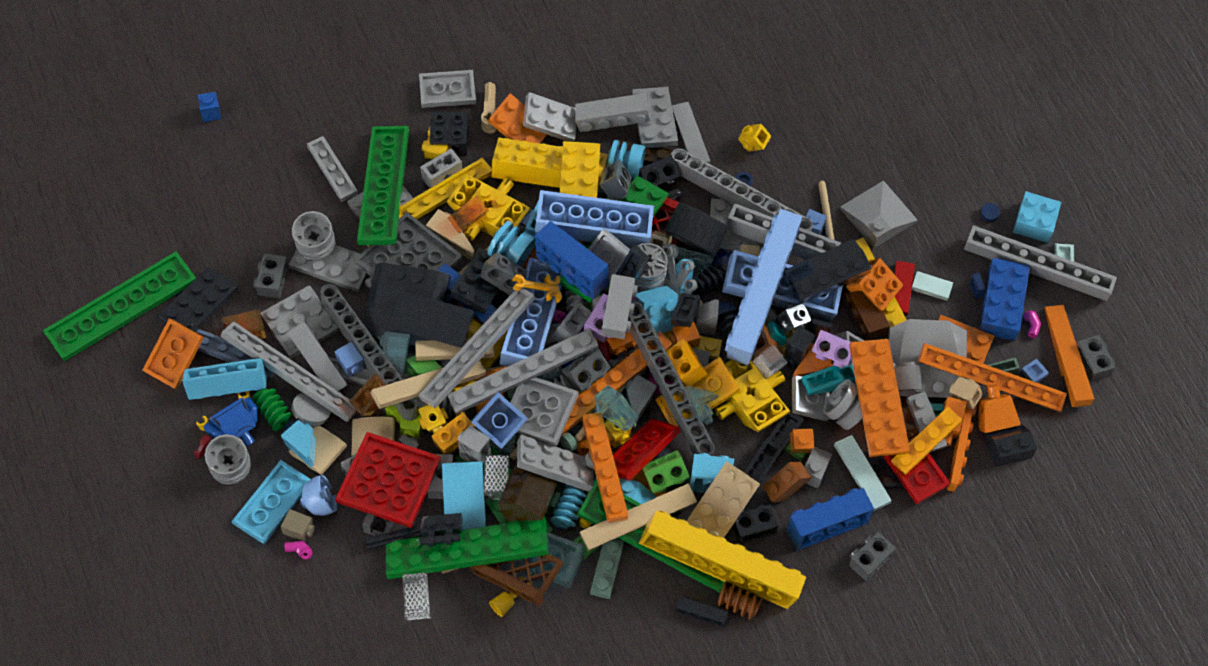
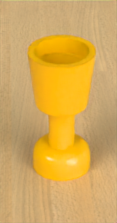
(503, 602)

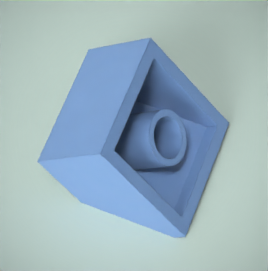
(499, 419)

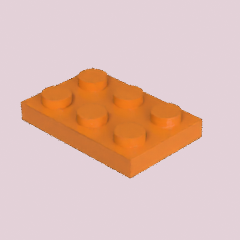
(509, 121)
(977, 341)
(173, 353)

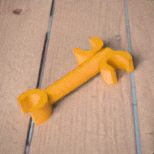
(548, 285)

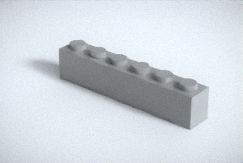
(756, 226)

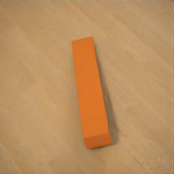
(1068, 357)

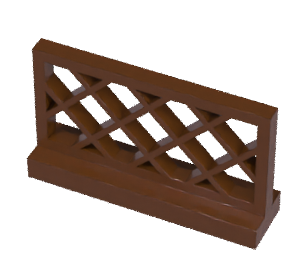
(517, 586)

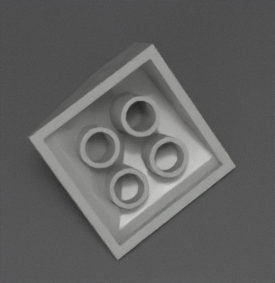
(878, 214)

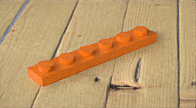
(961, 445)
(604, 467)

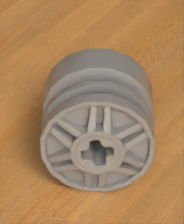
(309, 227)
(658, 262)
(225, 449)

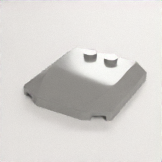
(906, 343)

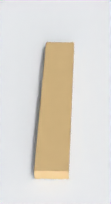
(413, 386)
(637, 517)

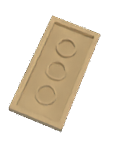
(723, 501)

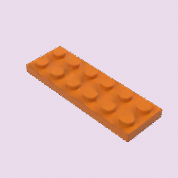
(879, 398)

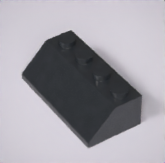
(828, 271)

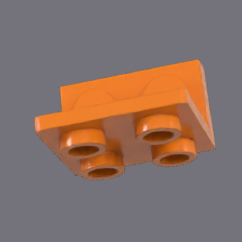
(879, 285)

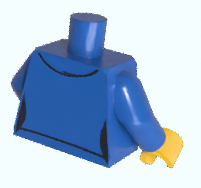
(233, 420)

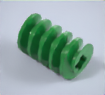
(272, 408)

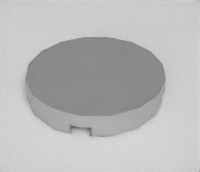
(309, 410)

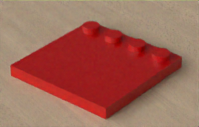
(388, 479)

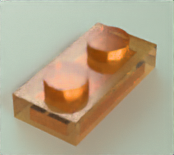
(468, 214)

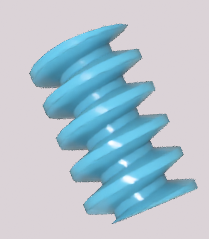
(568, 507)

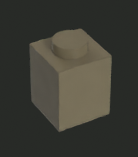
(297, 525)

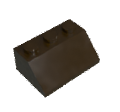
(526, 495)

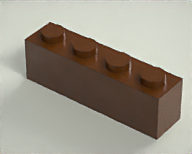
(870, 320)

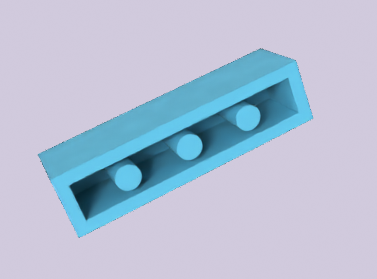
(225, 378)

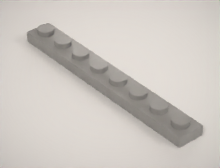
(476, 347)
(289, 371)
(523, 371)

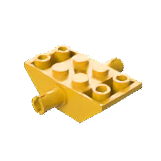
(500, 205)
(757, 402)

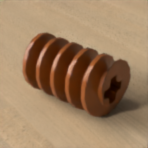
(739, 601)

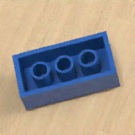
(571, 260)
(1004, 299)
(829, 518)

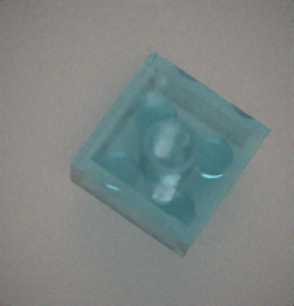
(567, 551)

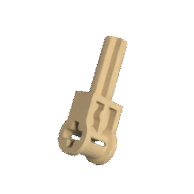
(489, 108)

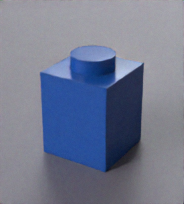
(209, 106)

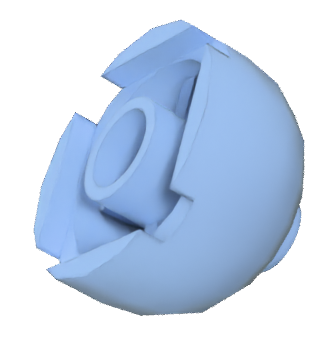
(317, 497)

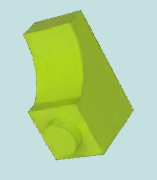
(408, 428)

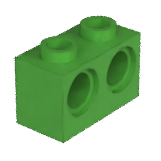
(663, 467)

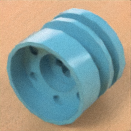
(630, 159)
(510, 245)

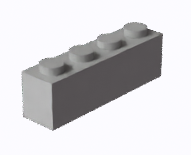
(613, 112)

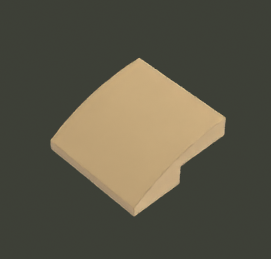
(376, 425)
(327, 449)

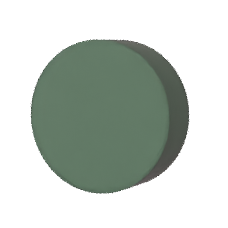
(568, 442)

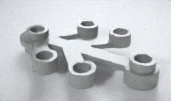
(675, 282)

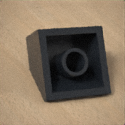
(1010, 444)

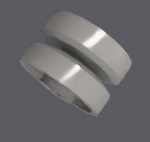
(844, 405)

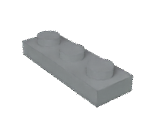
(923, 414)

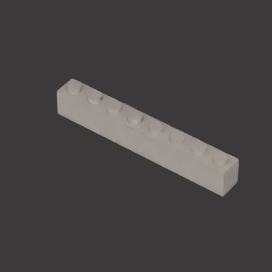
(1041, 263)

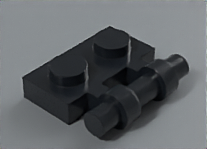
(441, 529)

